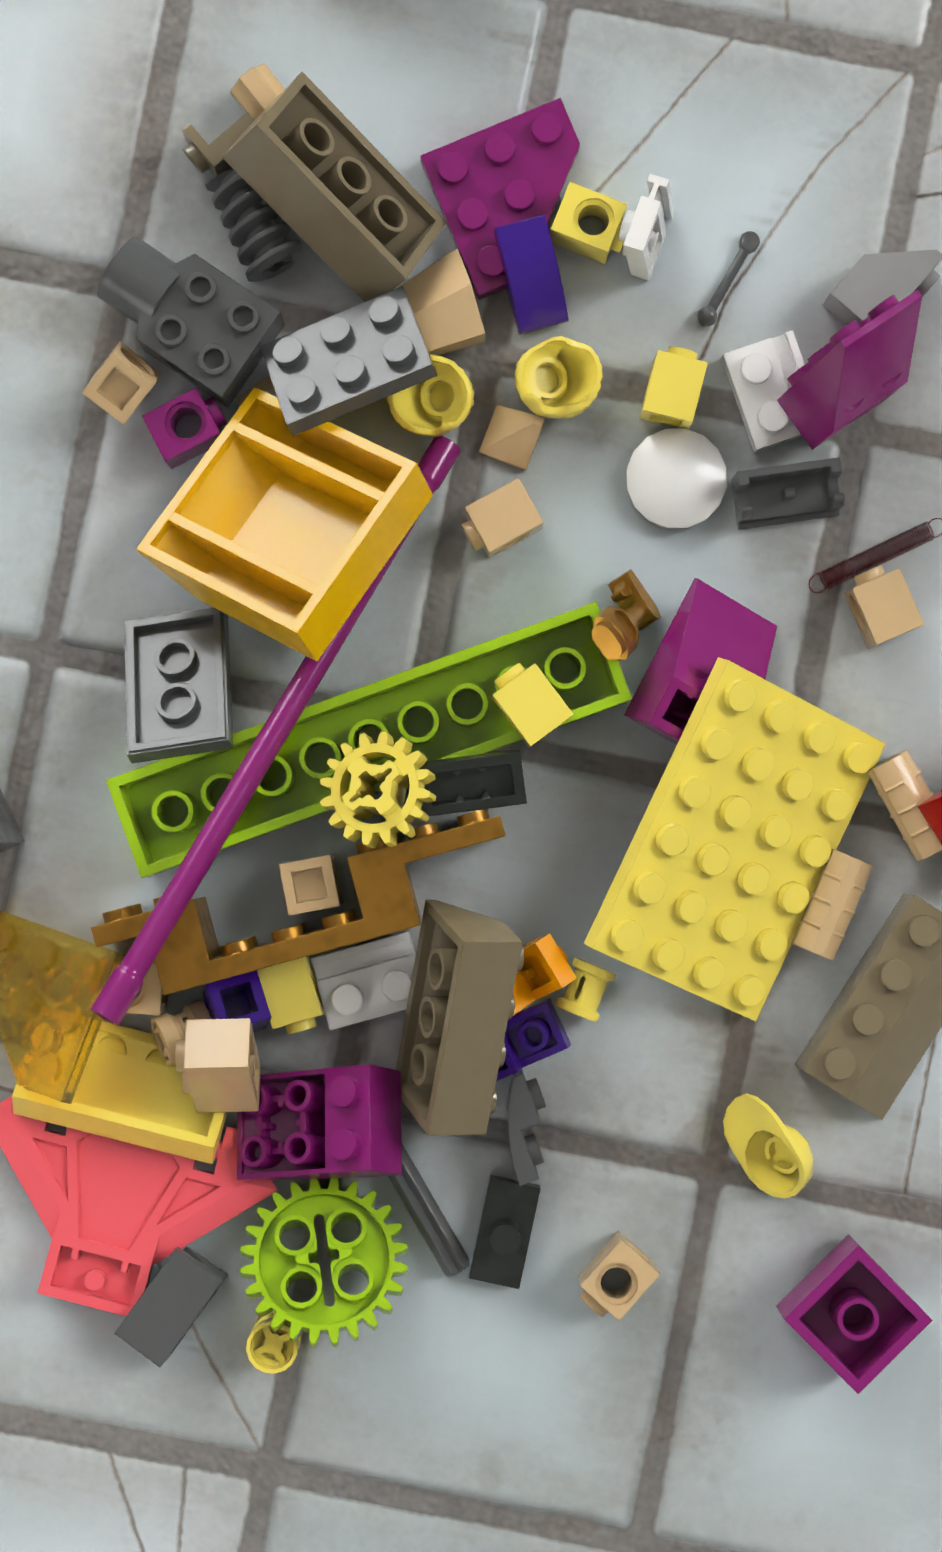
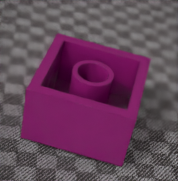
(853, 1314)

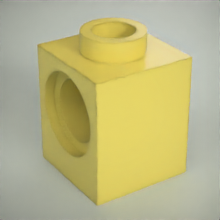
(583, 202)
(673, 388)
(530, 702)
(292, 994)

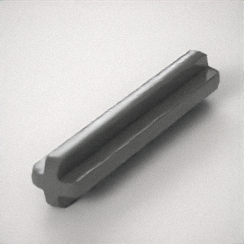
(429, 1218)

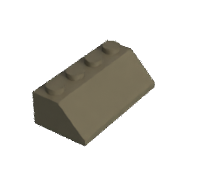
(335, 190)
(883, 1012)
(457, 1019)

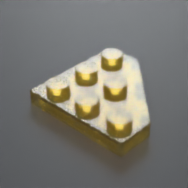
(47, 1001)

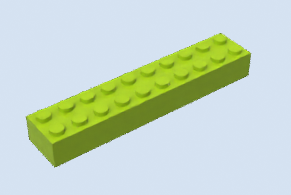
(435, 706)

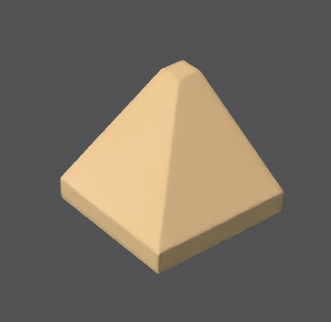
(512, 436)

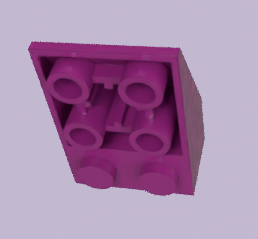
(853, 371)
(701, 631)
(323, 1125)

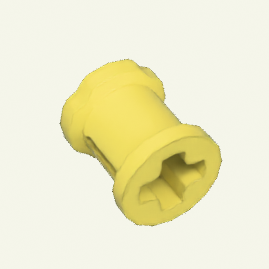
(586, 991)

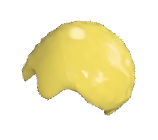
(558, 378)
(435, 404)

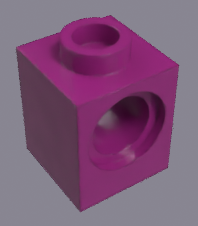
(163, 423)

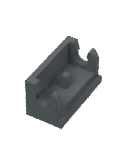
(787, 493)
(171, 1304)

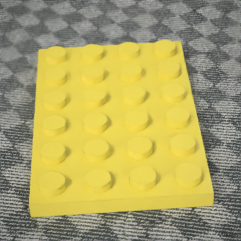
(734, 840)

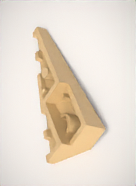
(443, 309)

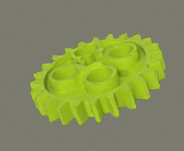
(279, 1267)

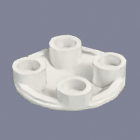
(676, 478)

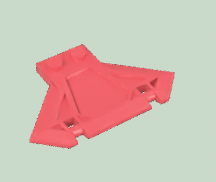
(117, 1206)

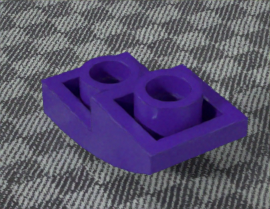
(531, 274)
(532, 1037)

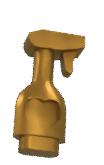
(618, 628)

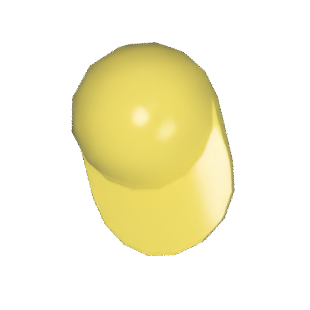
(767, 1149)

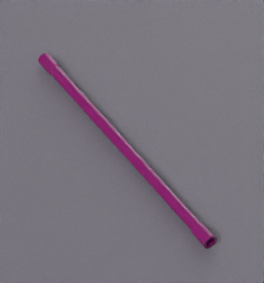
(129, 975)

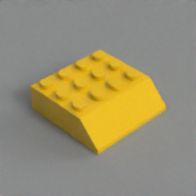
(286, 524)

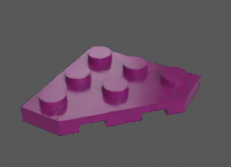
(501, 179)

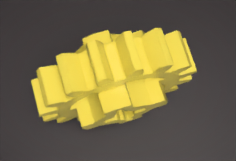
(360, 799)

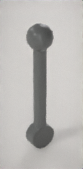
(748, 244)

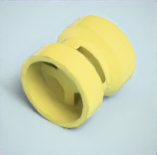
(269, 1350)

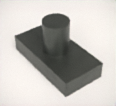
(475, 782)
(504, 1232)

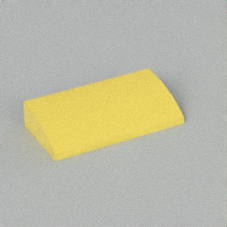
(130, 1098)

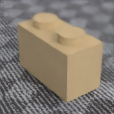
(220, 1065)

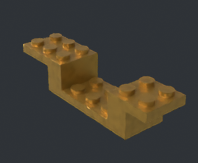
(383, 892)

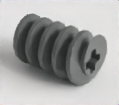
(252, 227)

